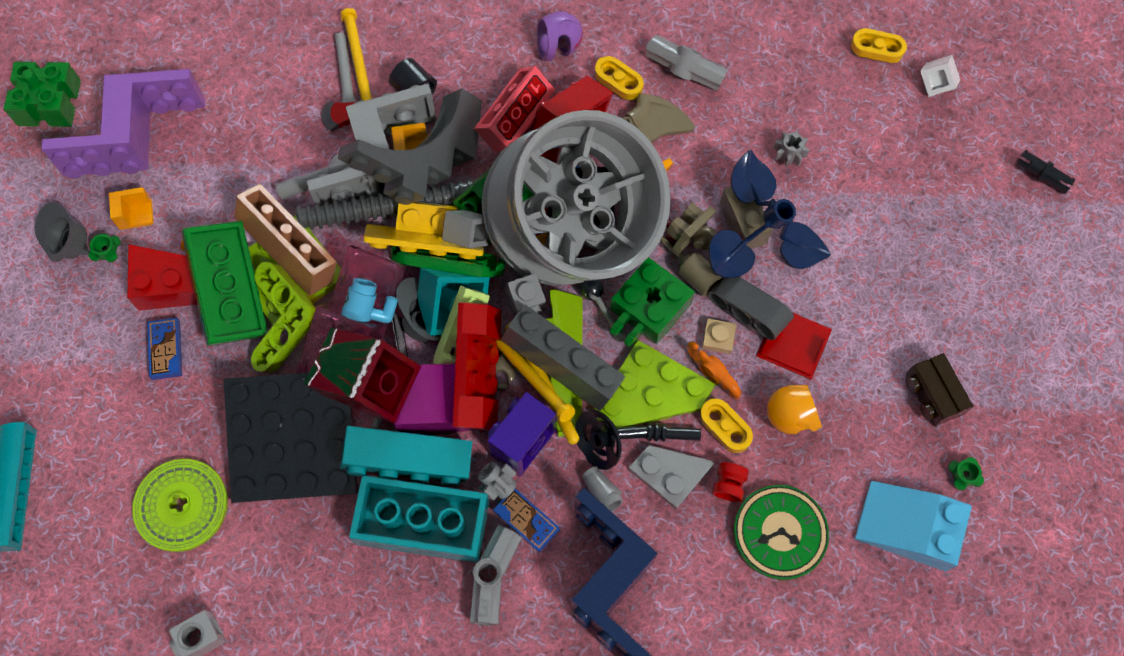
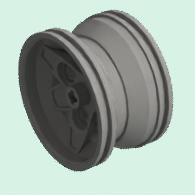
(634, 180)

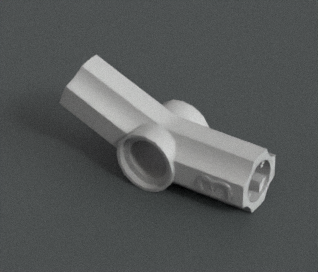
(686, 62)
(485, 595)

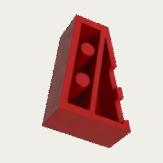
(579, 96)
(158, 279)

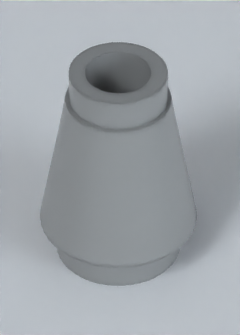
(602, 488)

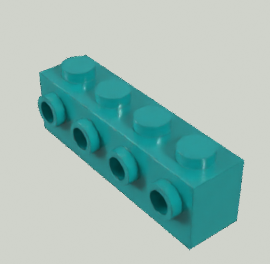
(406, 455)

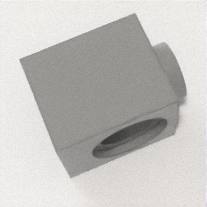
(210, 635)

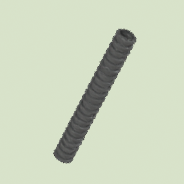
(372, 206)

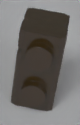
(938, 390)

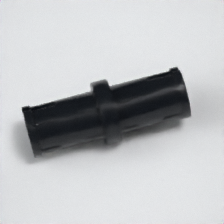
(1045, 171)

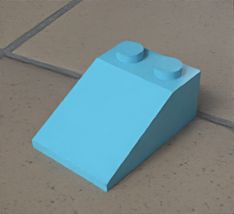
(914, 524)

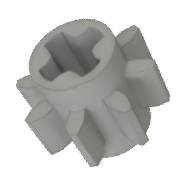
(791, 148)
(497, 480)

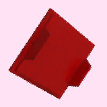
(797, 346)

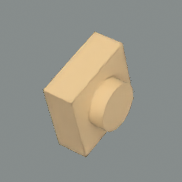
(719, 336)

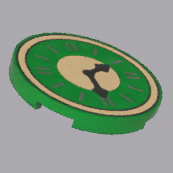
(781, 532)

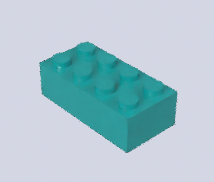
(420, 519)

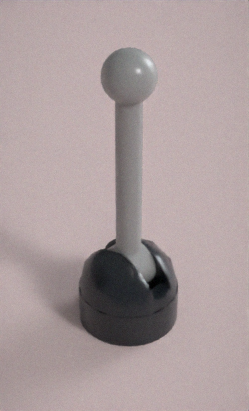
(593, 291)

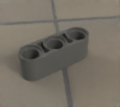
(751, 306)

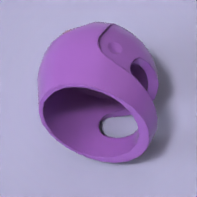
(553, 29)

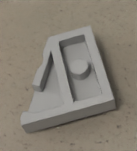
(670, 473)

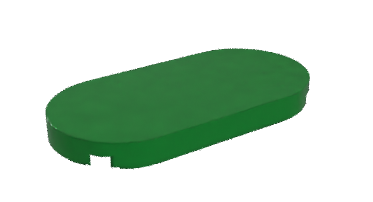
(480, 267)

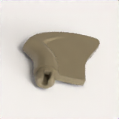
(658, 117)

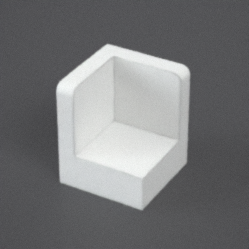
(940, 75)

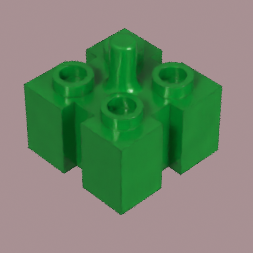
(42, 94)

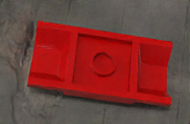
(476, 366)

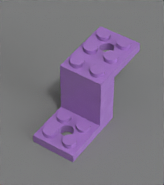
(125, 123)

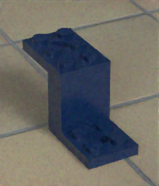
(614, 577)

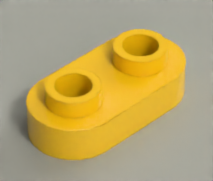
(877, 44)
(621, 77)
(728, 424)

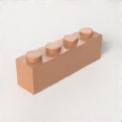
(285, 239)

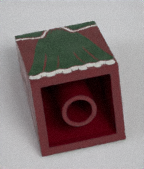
(363, 374)

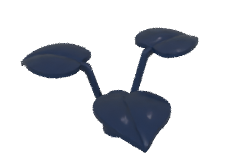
(800, 244)

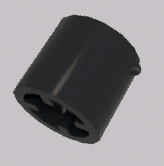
(410, 73)

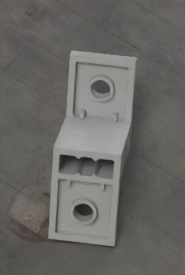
(371, 123)

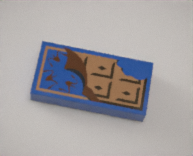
(164, 348)
(526, 520)

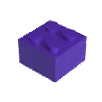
(522, 433)

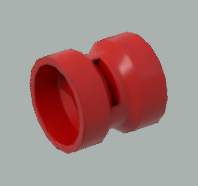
(730, 482)

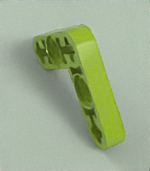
(289, 313)

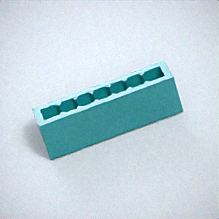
(16, 462)

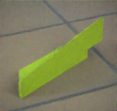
(567, 316)

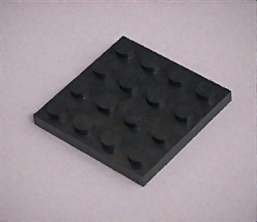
(284, 439)

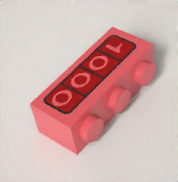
(514, 108)

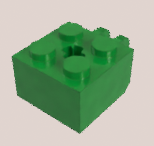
(648, 318)

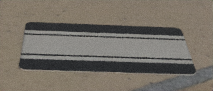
(399, 335)

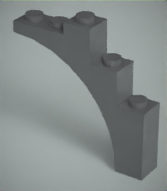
(409, 171)

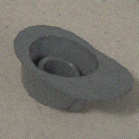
(59, 233)
(412, 317)

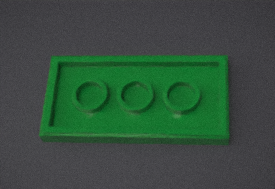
(224, 283)

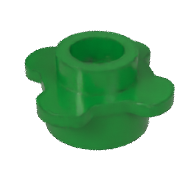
(100, 241)
(974, 470)

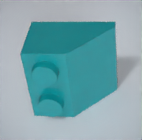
(438, 292)

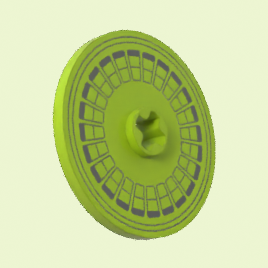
(201, 515)

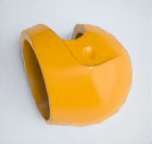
(793, 410)

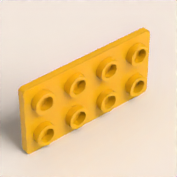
(416, 228)

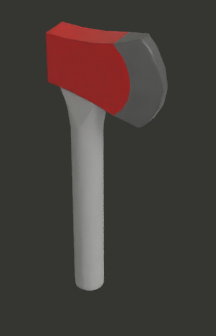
(335, 113)

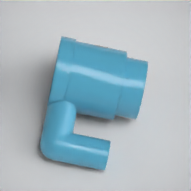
(361, 300)

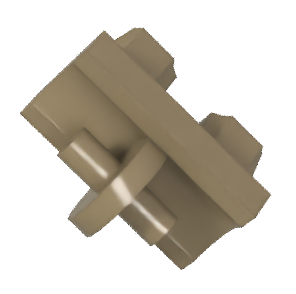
(695, 232)

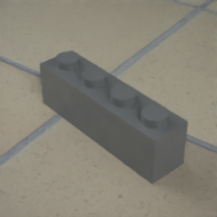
(562, 357)

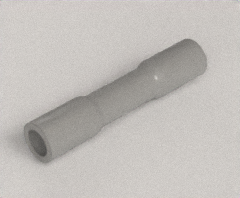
(299, 184)

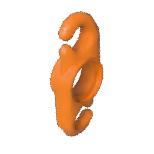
(715, 369)

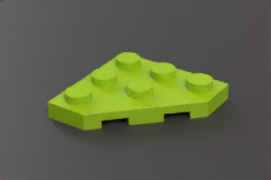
(655, 389)

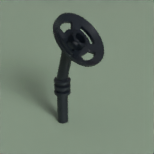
(607, 436)

